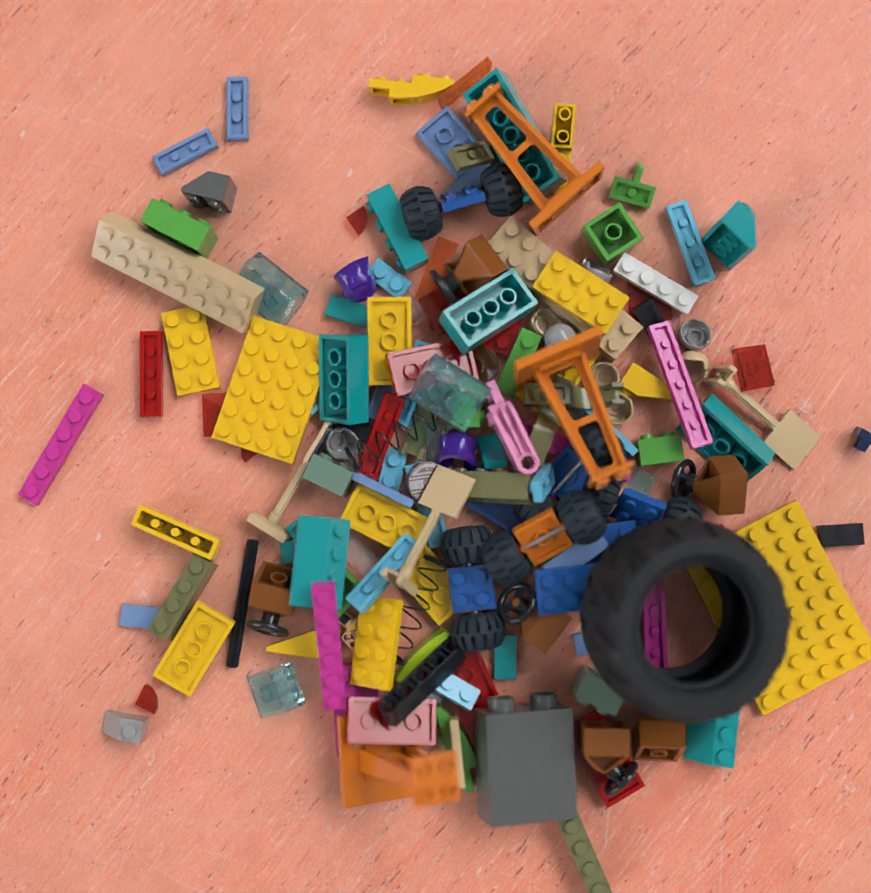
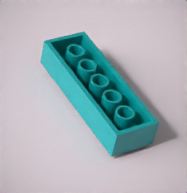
(533, 161)

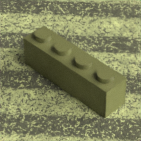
(499, 486)
(182, 597)
(584, 855)

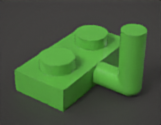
(633, 190)

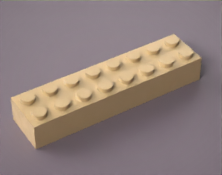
(528, 257)
(177, 271)

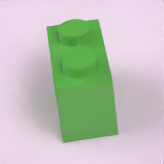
(659, 450)

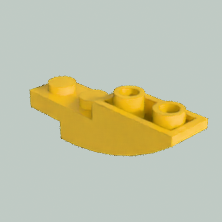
(420, 91)
(563, 131)

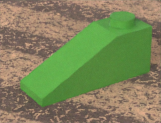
(525, 345)

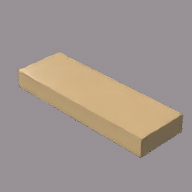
(456, 745)

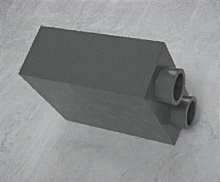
(525, 761)

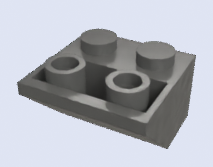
(211, 191)

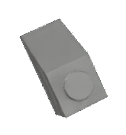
(126, 726)

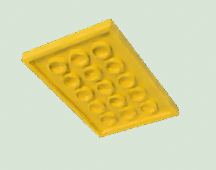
(271, 391)

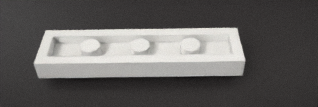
(655, 284)

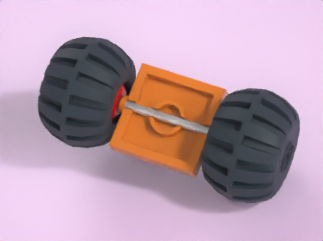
(543, 537)

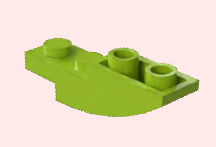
(420, 652)

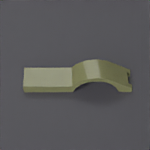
(472, 155)
(573, 396)
(545, 428)
(419, 447)

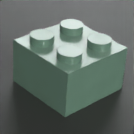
(328, 474)
(592, 690)

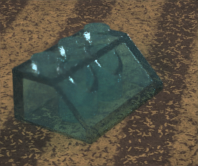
(282, 293)
(449, 392)

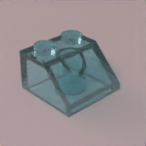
(276, 690)

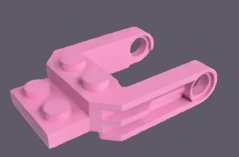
(510, 431)

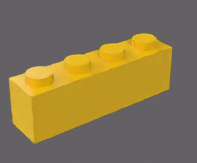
(177, 532)

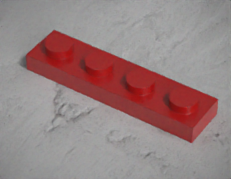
(151, 374)
(387, 413)

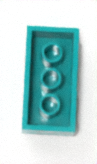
(487, 311)

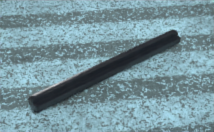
(242, 603)

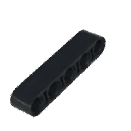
(421, 682)

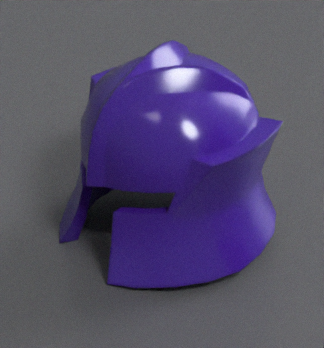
(355, 280)
(457, 445)

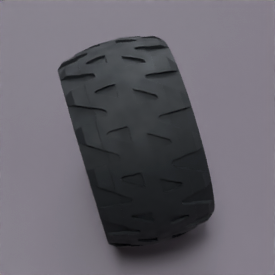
(749, 637)

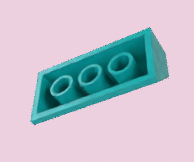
(732, 235)
(343, 378)
(732, 437)
(319, 557)
(713, 741)

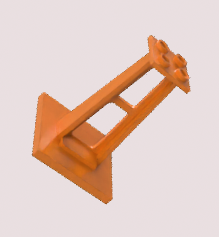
(577, 183)
(555, 360)
(395, 772)

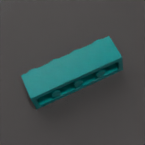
(391, 221)

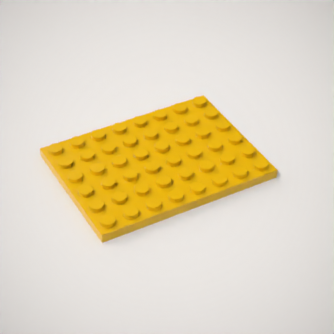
(824, 629)

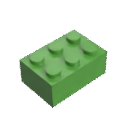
(179, 227)

